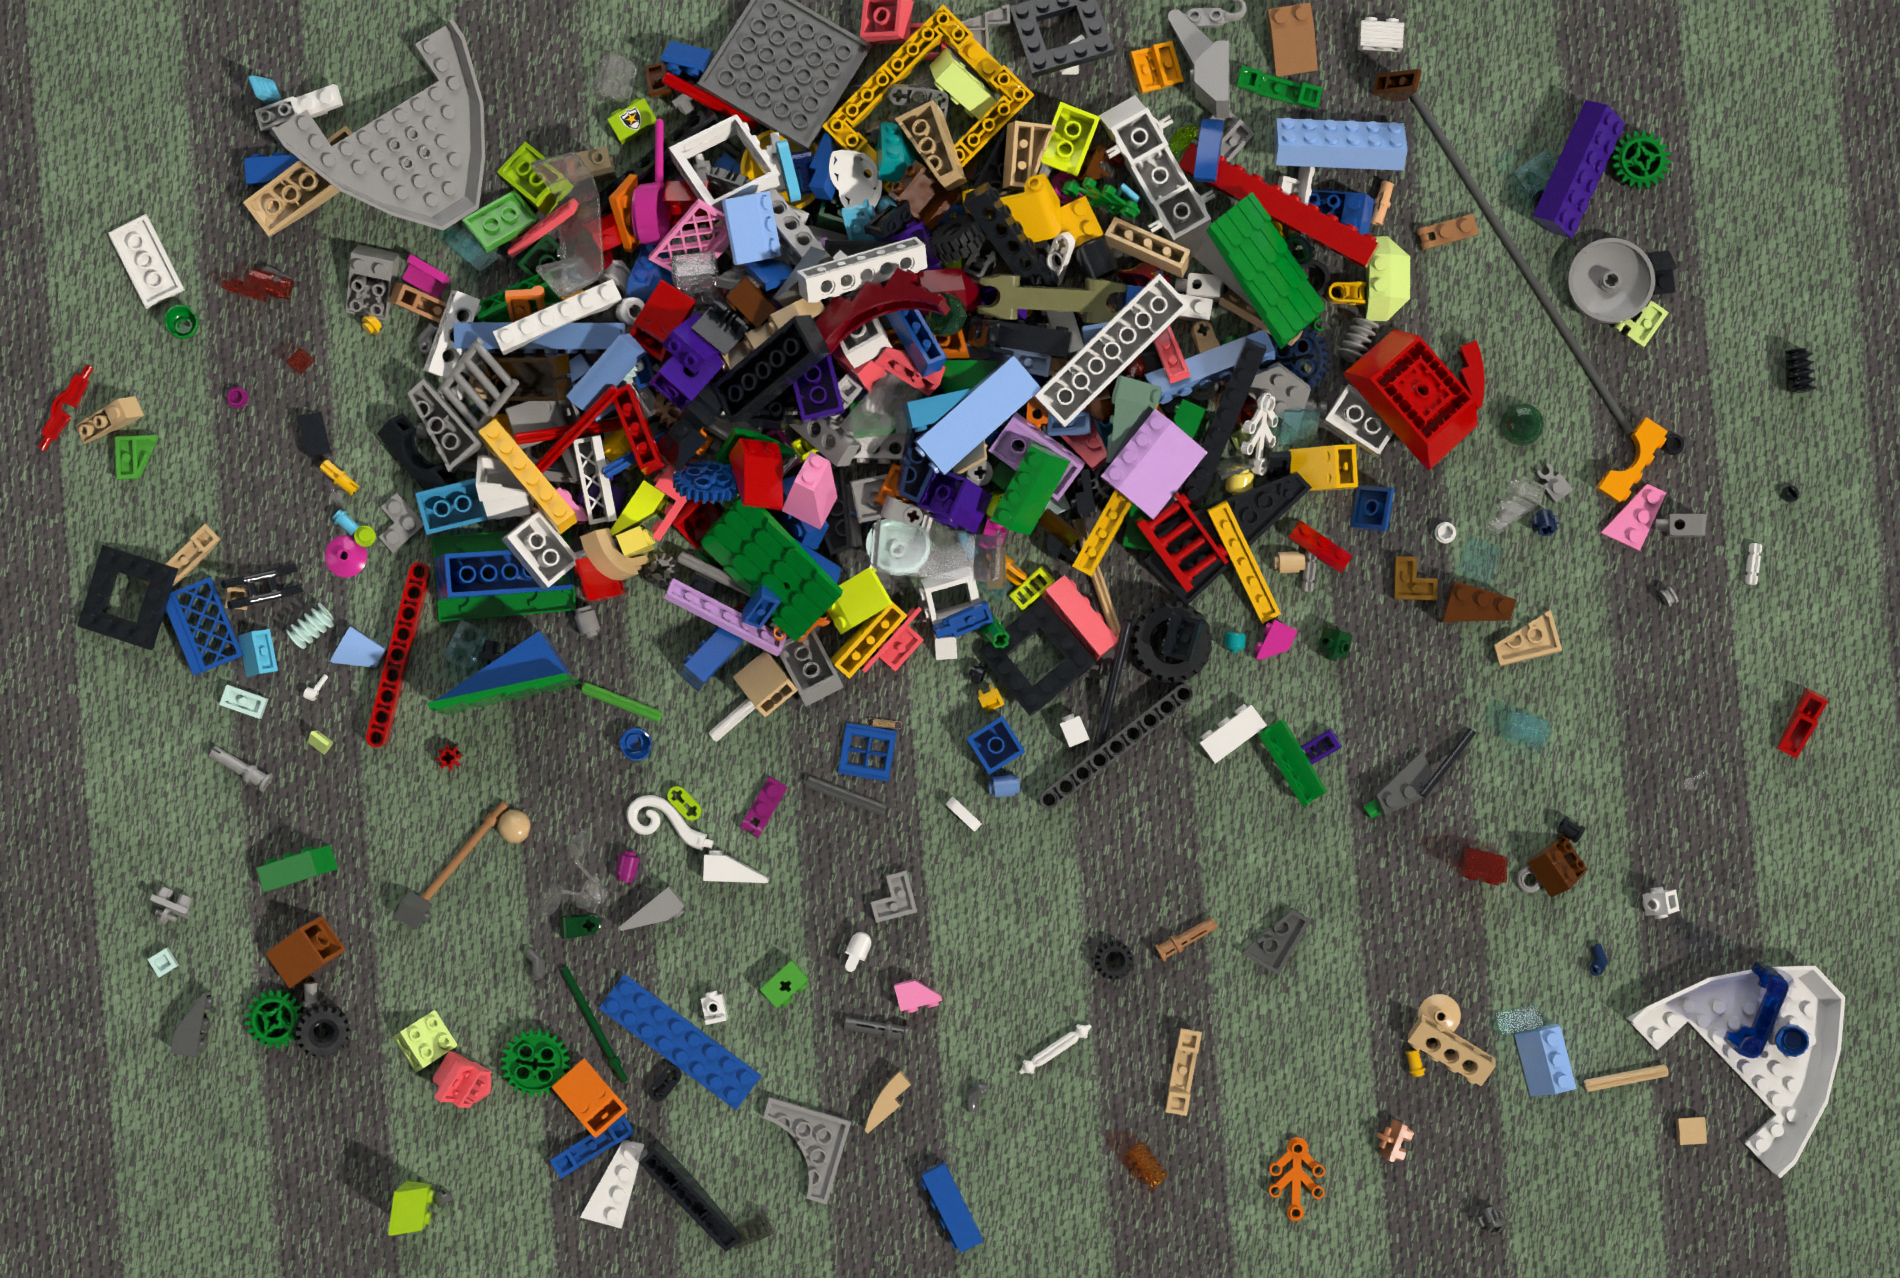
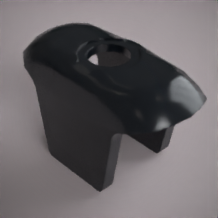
(989, 335)

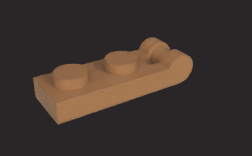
(1448, 232)

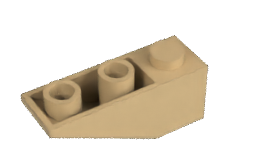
(110, 418)

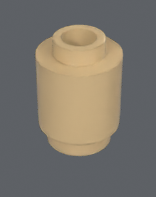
(1289, 562)

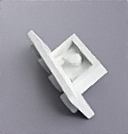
(1299, 187)

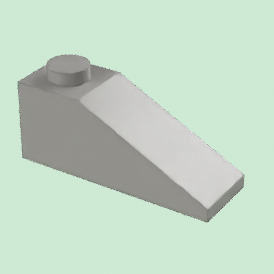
(659, 909)

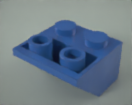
(686, 60)

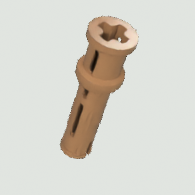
(1177, 943)

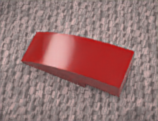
(1473, 373)
(1802, 722)

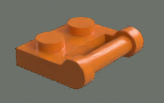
(519, 304)

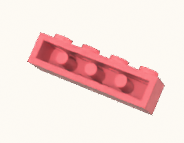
(1080, 617)

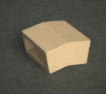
(1691, 1131)

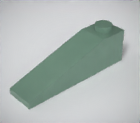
(1133, 405)

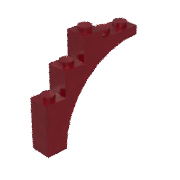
(872, 301)

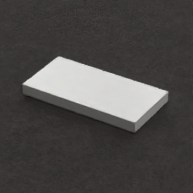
(146, 261)

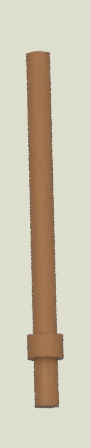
(490, 820)

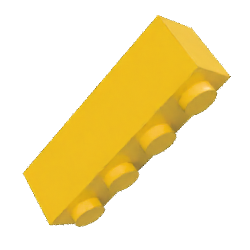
(867, 639)

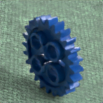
(706, 482)

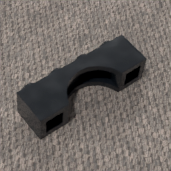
(400, 439)

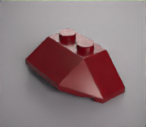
(954, 282)

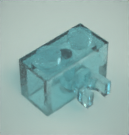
(472, 252)

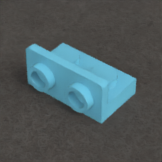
(856, 218)

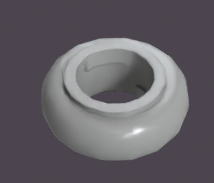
(1520, 881)

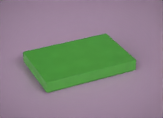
(500, 221)

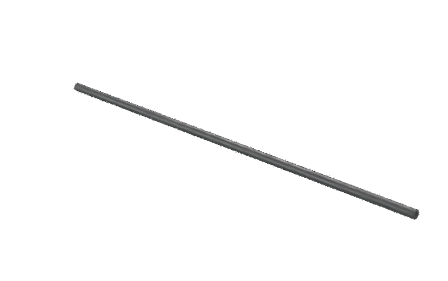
(1522, 263)

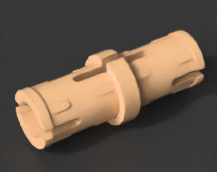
(1382, 203)

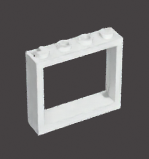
(712, 136)

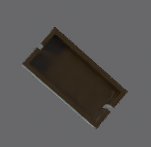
(539, 376)

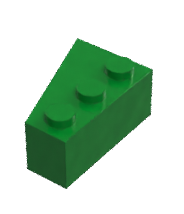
(296, 867)

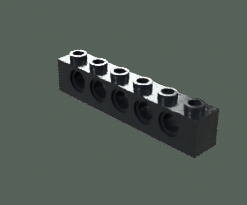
(1000, 237)

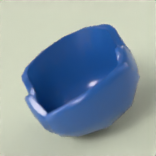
(628, 741)
(1792, 1040)

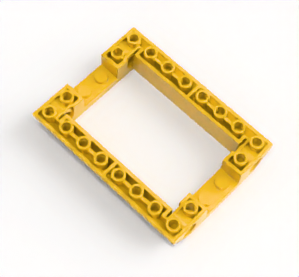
(938, 27)

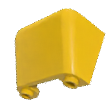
(1035, 209)

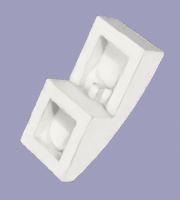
(849, 391)

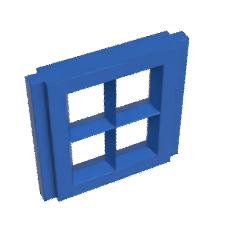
(864, 770)

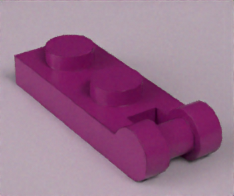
(764, 806)

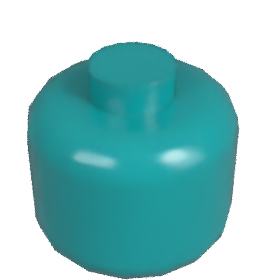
(1234, 641)

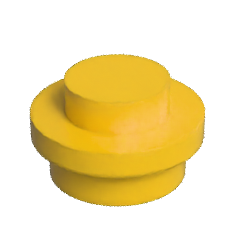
(371, 324)

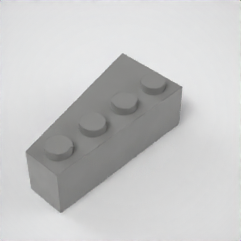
(447, 429)

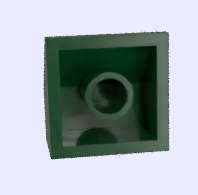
(539, 253)

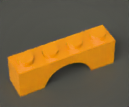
(1646, 438)

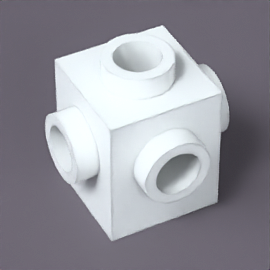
(1660, 902)

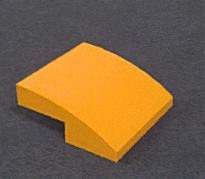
(1164, 62)

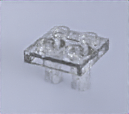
(615, 77)

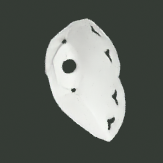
(851, 178)

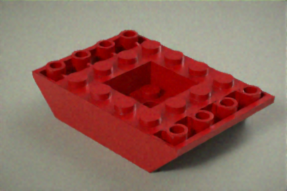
(1390, 382)

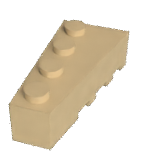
(933, 141)

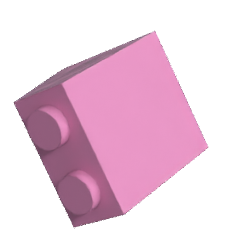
(812, 492)

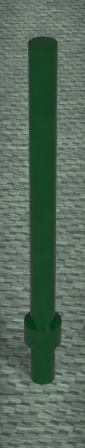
(613, 1061)

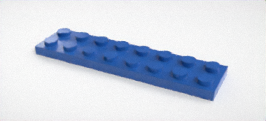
(680, 1041)

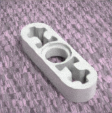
(1064, 254)

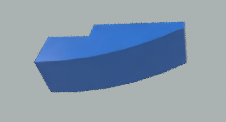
(1209, 150)
(821, 183)

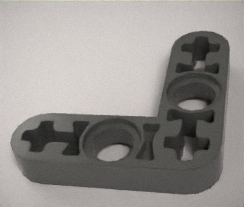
(928, 95)

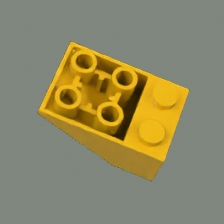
(1326, 466)

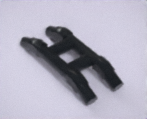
(274, 593)

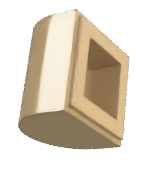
(235, 593)

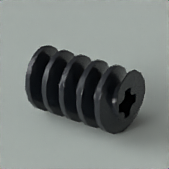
(1800, 370)

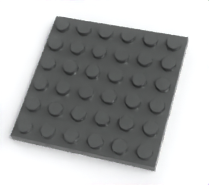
(785, 68)

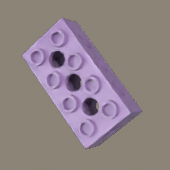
(1021, 429)

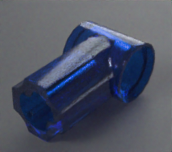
(802, 162)

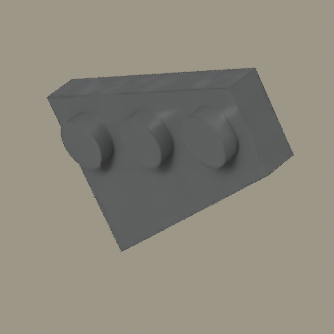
(1405, 785)
(1278, 942)

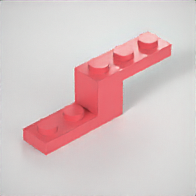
(664, 483)

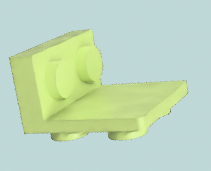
(425, 1041)

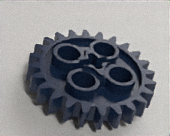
(1317, 362)

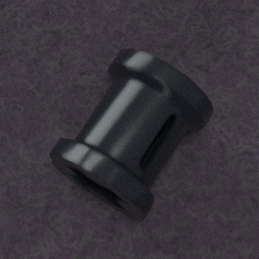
(1570, 829)

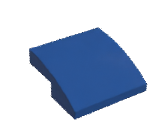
(769, 272)

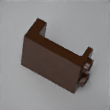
(925, 194)

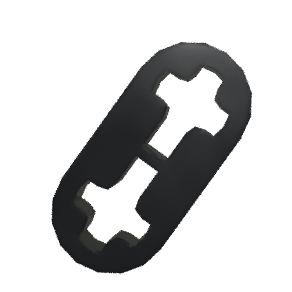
(668, 1086)

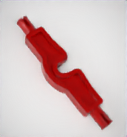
(58, 417)

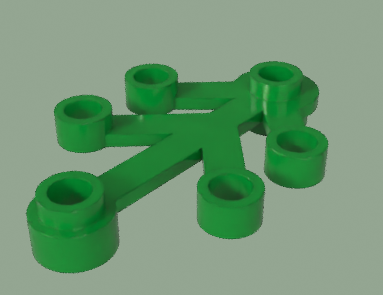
(1101, 198)

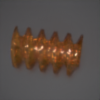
(1146, 1164)

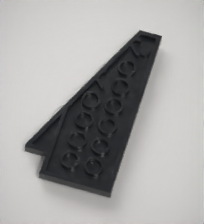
(1254, 512)

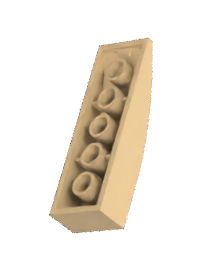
(292, 194)

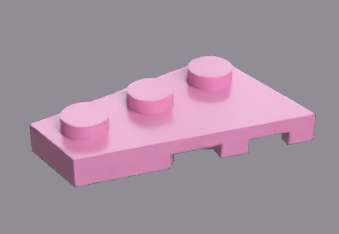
(1636, 518)

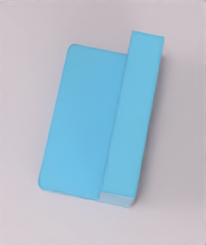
(258, 652)

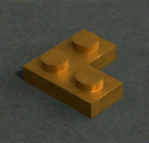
(1407, 584)

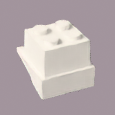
(500, 490)

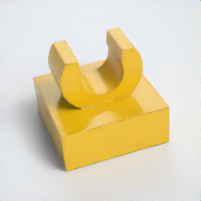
(991, 699)

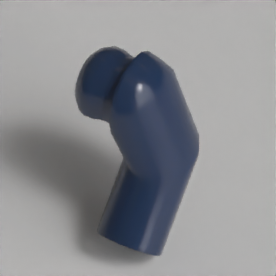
(1600, 960)

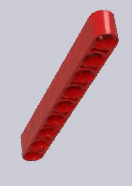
(395, 644)

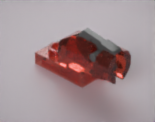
(262, 283)

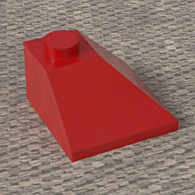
(696, 520)

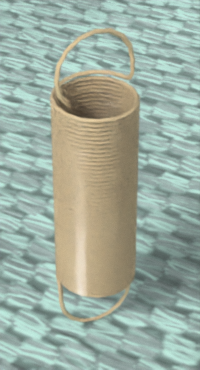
(884, 723)

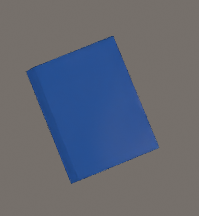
(1372, 508)

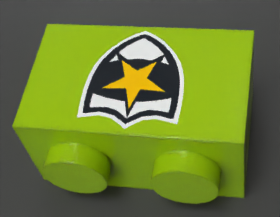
(632, 120)

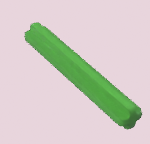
(621, 702)

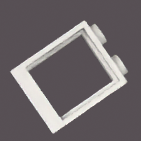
(934, 584)

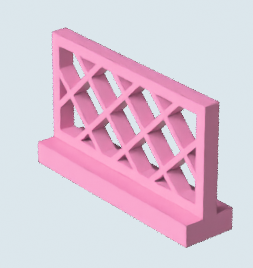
(716, 244)

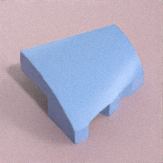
(358, 650)

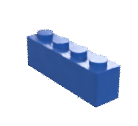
(918, 340)
(952, 1207)

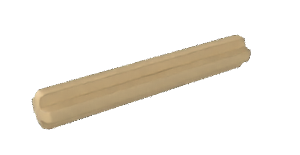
(1625, 1078)

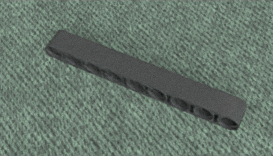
(1126, 743)

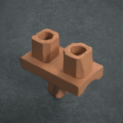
(1392, 1140)

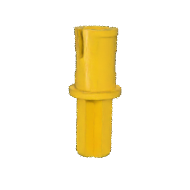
(339, 477)

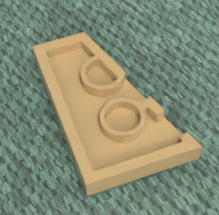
(1531, 641)

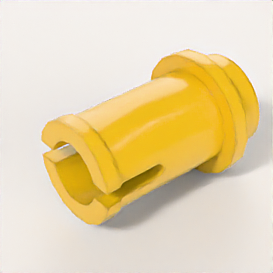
(1415, 1063)

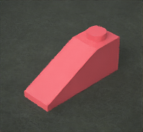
(902, 366)

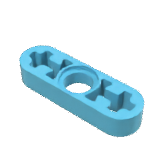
(788, 170)

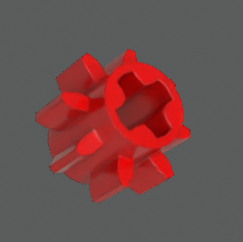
(452, 752)

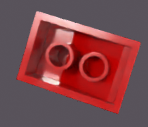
(758, 473)

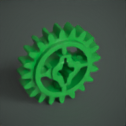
(1641, 168)
(266, 1015)

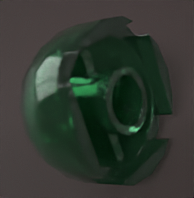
(952, 322)
(1522, 424)

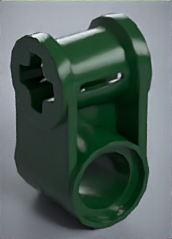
(576, 925)

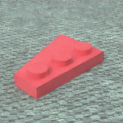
(1088, 446)

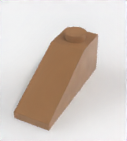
(417, 302)

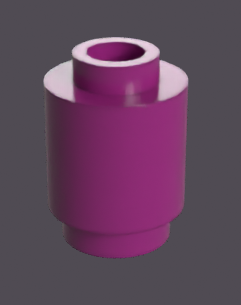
(627, 866)

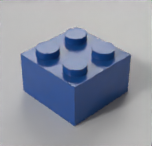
(995, 744)

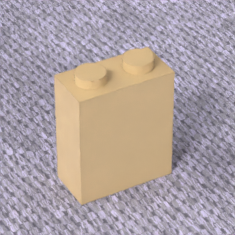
(765, 683)

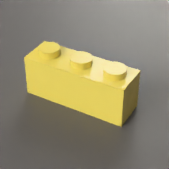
(636, 542)

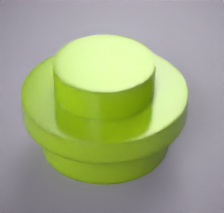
(364, 536)

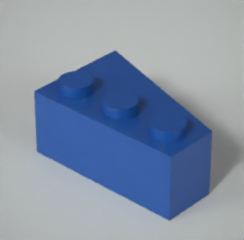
(798, 529)
(709, 657)

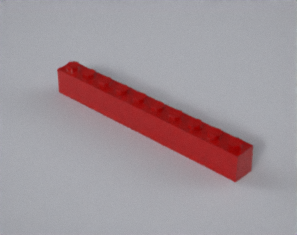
(1289, 210)

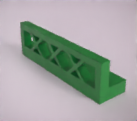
(499, 312)
(1292, 762)

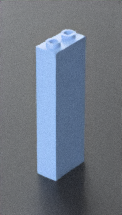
(976, 415)

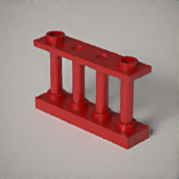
(1173, 560)

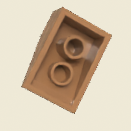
(1292, 39)

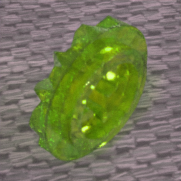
(1182, 138)

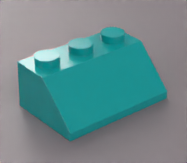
(894, 152)

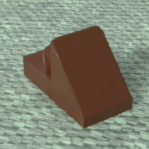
(654, 75)
(1091, 163)

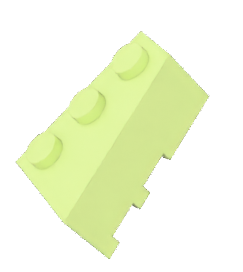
(961, 85)

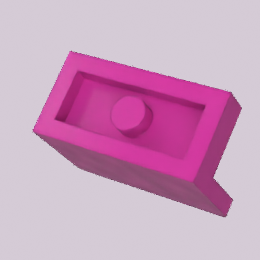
(425, 277)

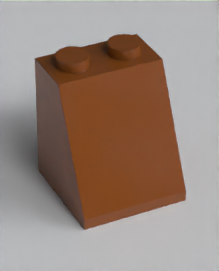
(305, 951)

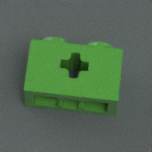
(790, 972)

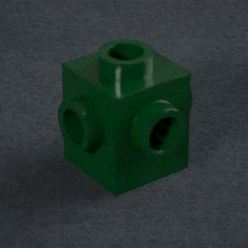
(1334, 644)

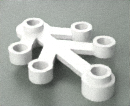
(1261, 434)

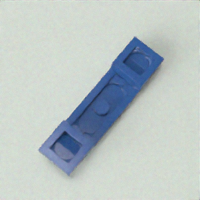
(590, 1147)

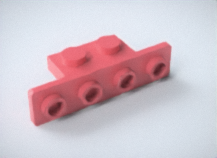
(899, 646)

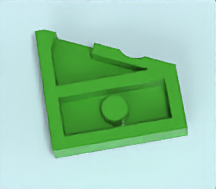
(133, 455)

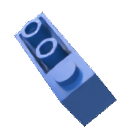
(262, 170)

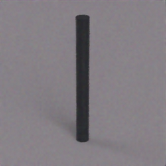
(1447, 763)

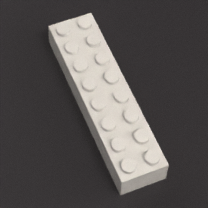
(1111, 350)

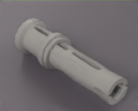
(248, 773)

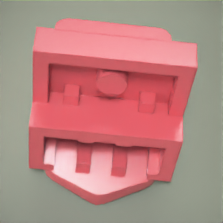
(461, 1081)

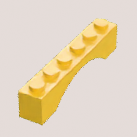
(528, 475)

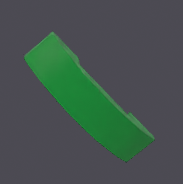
(1279, 89)

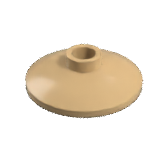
(1445, 1004)

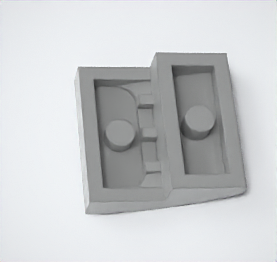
(1234, 138)

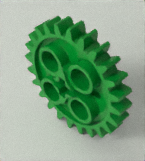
(537, 1043)

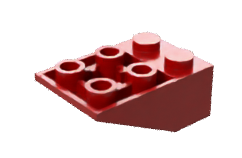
(660, 315)
(595, 585)

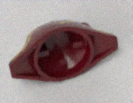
(1141, 274)

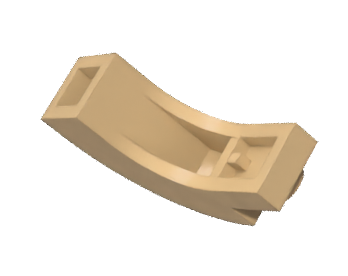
(607, 558)

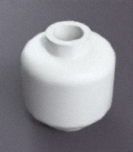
(623, 310)

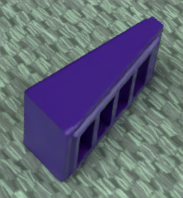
(1330, 733)

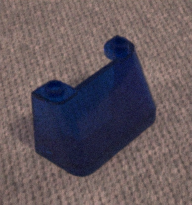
(1756, 1039)

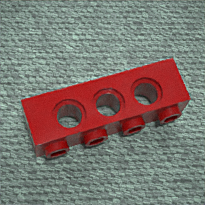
(638, 430)

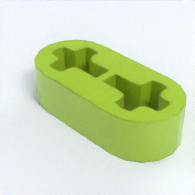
(688, 799)

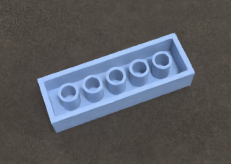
(1340, 144)

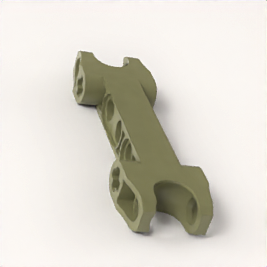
(1013, 296)

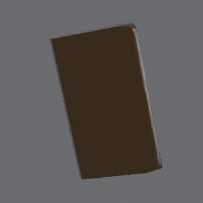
(1059, 528)

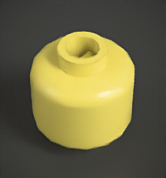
(1239, 482)

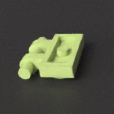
(1645, 325)

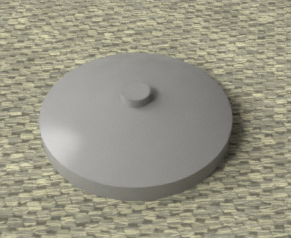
(1611, 280)

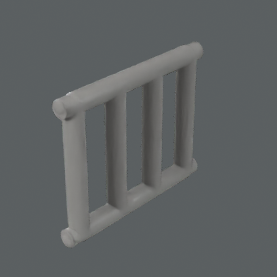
(454, 375)

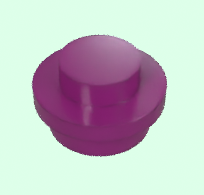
(237, 397)

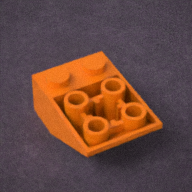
(590, 1098)

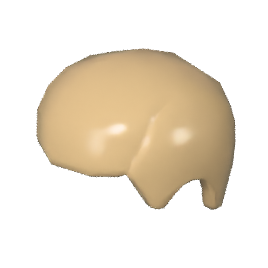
(514, 826)

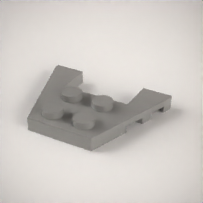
(979, 28)

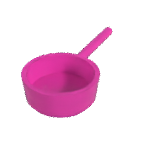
(648, 209)

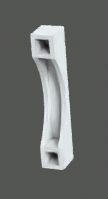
(560, 314)

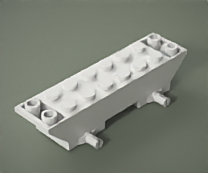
(1157, 174)

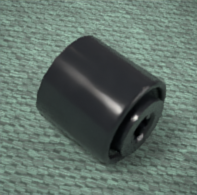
(1095, 259)

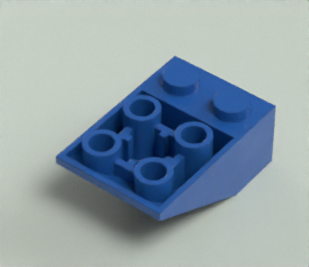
(1347, 206)

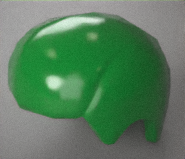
(178, 314)

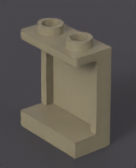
(599, 164)

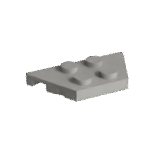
(1285, 386)

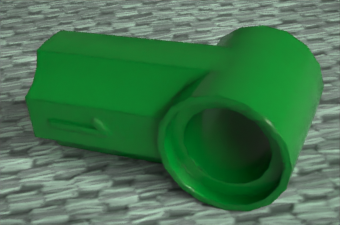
(995, 633)

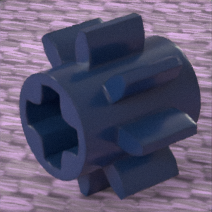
(1545, 522)

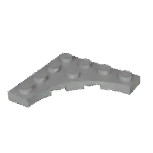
(818, 1136)

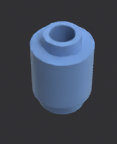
(1004, 786)

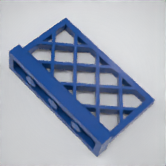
(184, 632)

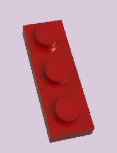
(1320, 546)

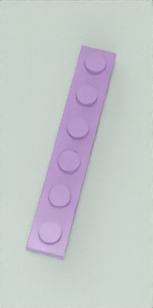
(722, 616)

